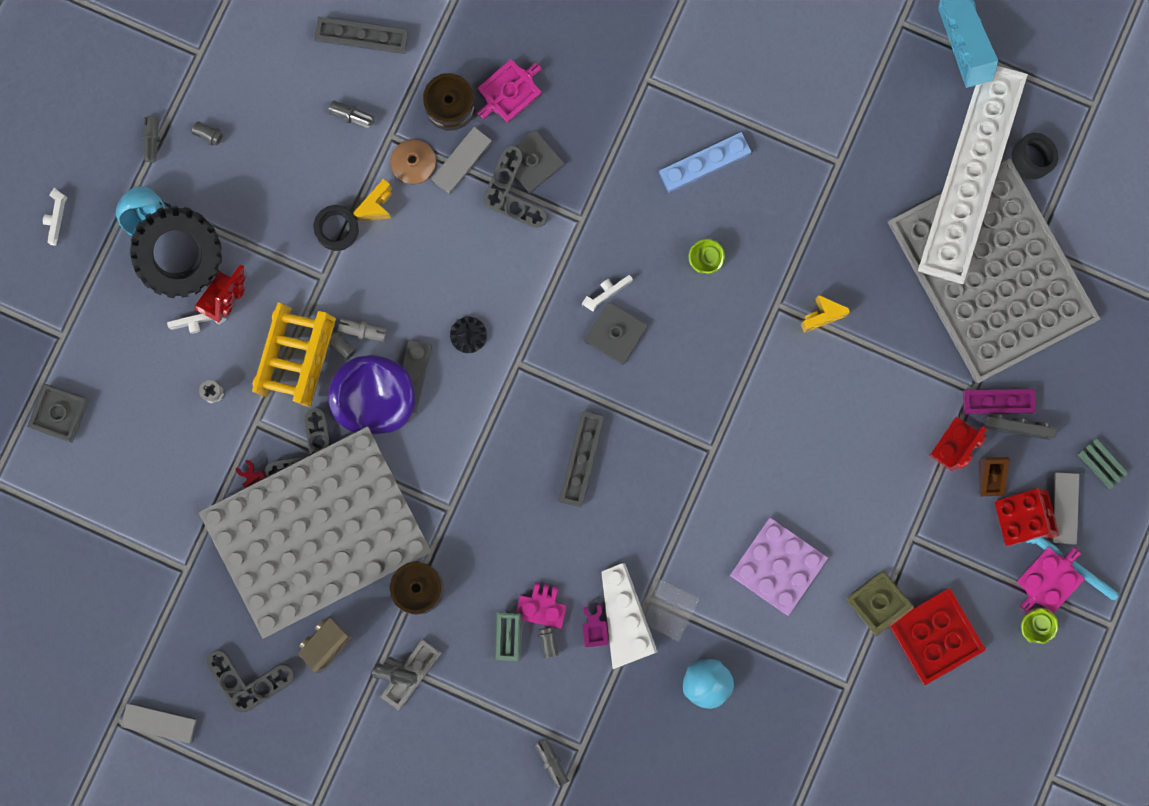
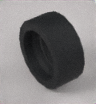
(1047, 149)
(326, 213)

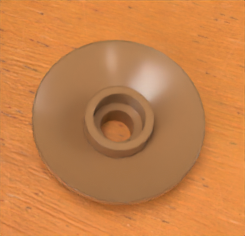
(413, 172)

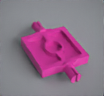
(509, 91)
(1050, 580)

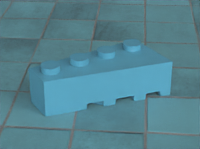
(969, 41)

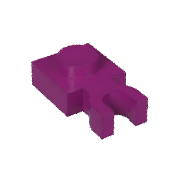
(594, 631)

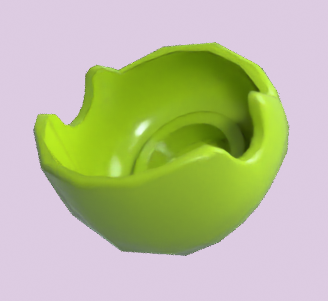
(706, 256)
(1039, 625)

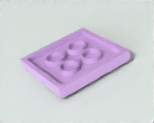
(778, 566)

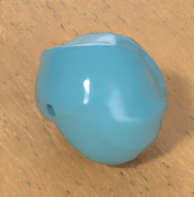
(135, 206)
(708, 683)

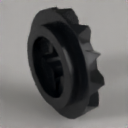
(476, 342)

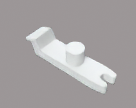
(55, 219)
(609, 289)
(192, 322)

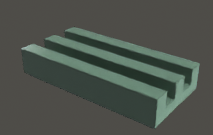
(1116, 478)
(499, 631)

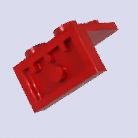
(221, 294)
(957, 444)
(1026, 517)

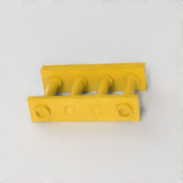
(314, 358)

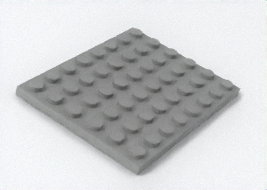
(1017, 285)
(315, 532)

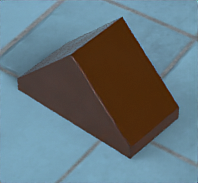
(993, 475)

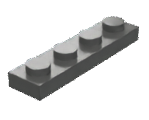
(361, 35)
(581, 459)

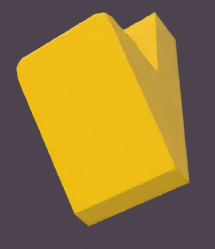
(370, 207)
(829, 311)

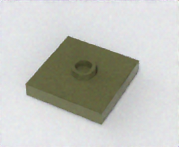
(879, 603)

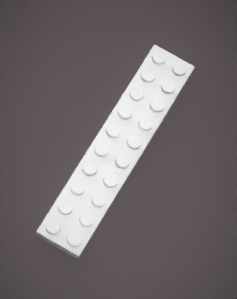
(972, 176)

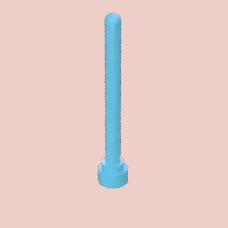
(1089, 577)

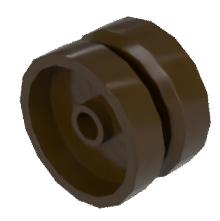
(445, 89)
(410, 575)

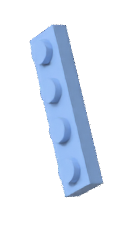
(705, 162)

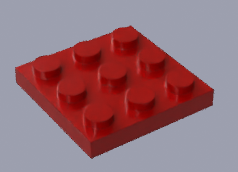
(937, 637)

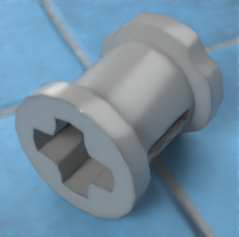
(210, 398)

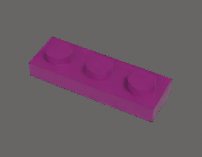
(999, 401)

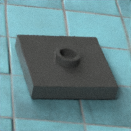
(538, 162)
(615, 333)
(58, 413)

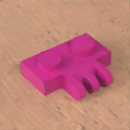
(542, 607)

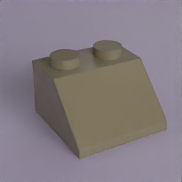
(324, 645)

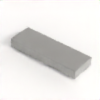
(461, 160)
(1066, 507)
(420, 662)
(158, 723)

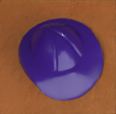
(372, 395)

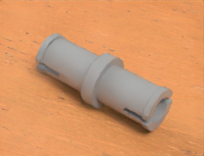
(362, 330)

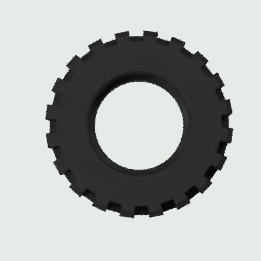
(181, 283)

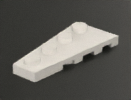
(626, 622)

